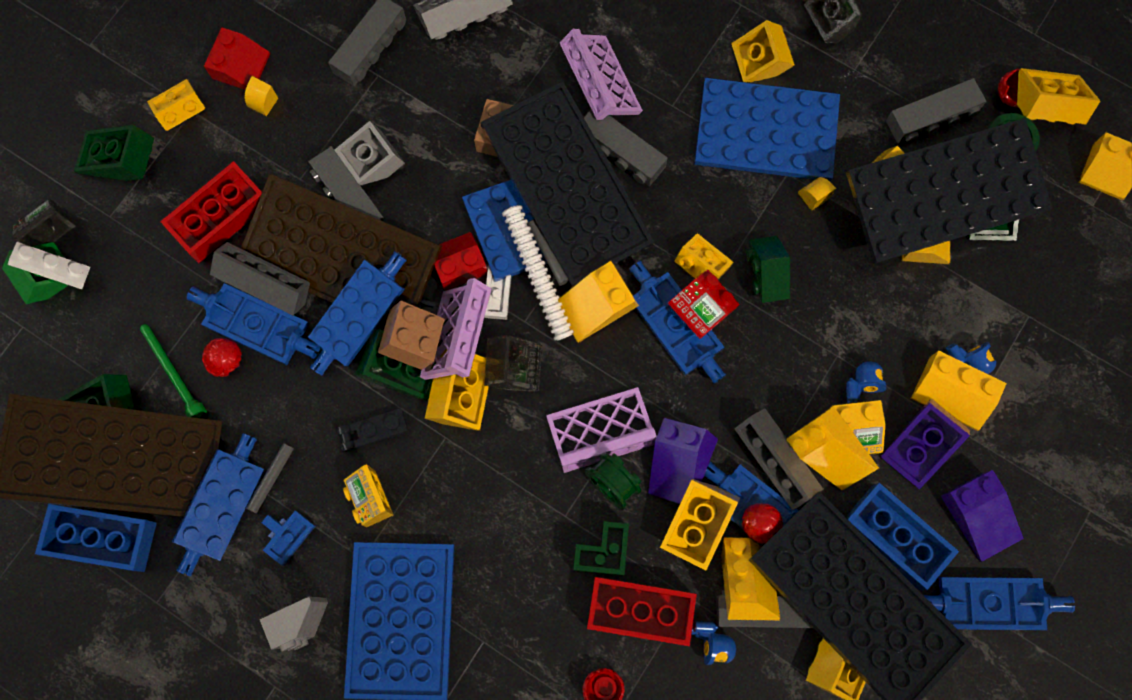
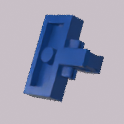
(286, 536)

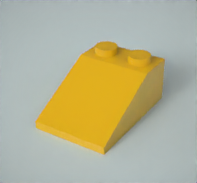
(597, 301)
(832, 450)

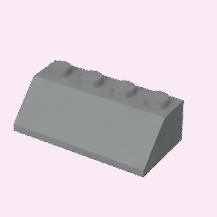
(446, 15)

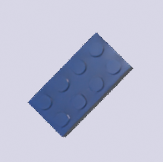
(902, 536)
(96, 538)

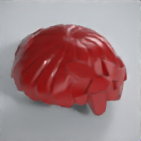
(1009, 88)
(221, 356)
(761, 522)
(603, 685)

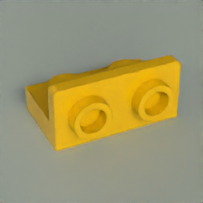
(176, 105)
(700, 256)

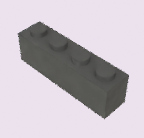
(367, 41)
(936, 111)
(627, 149)
(340, 183)
(259, 278)
(778, 459)
(788, 616)

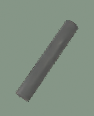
(550, 258)
(269, 478)

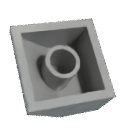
(369, 155)

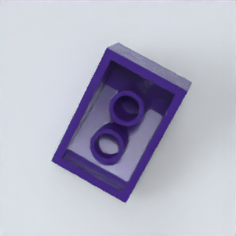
(926, 443)
(678, 457)
(984, 515)

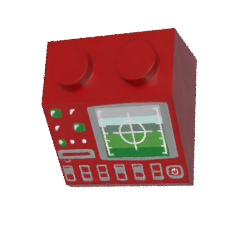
(703, 304)

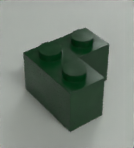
(771, 267)
(608, 558)

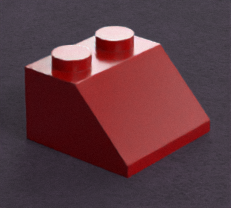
(235, 59)
(460, 261)

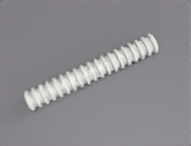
(537, 272)

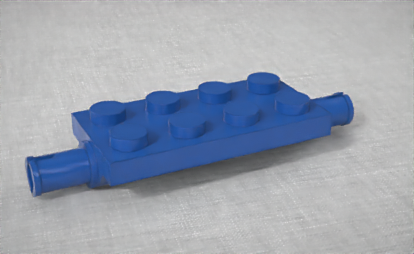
(356, 312)
(254, 323)
(670, 329)
(750, 490)
(217, 505)
(997, 603)

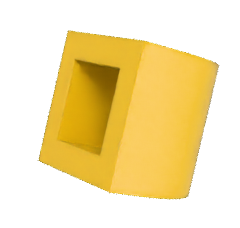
(260, 96)
(817, 192)

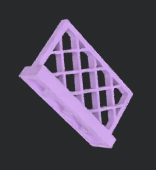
(593, 81)
(466, 329)
(619, 445)

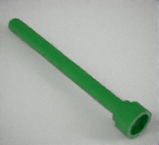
(193, 407)

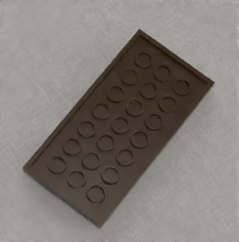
(331, 240)
(103, 456)

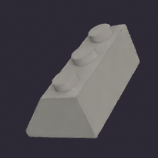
(294, 624)

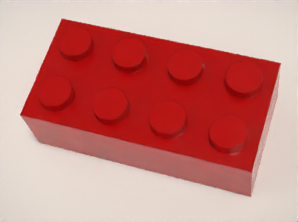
(214, 212)
(641, 611)

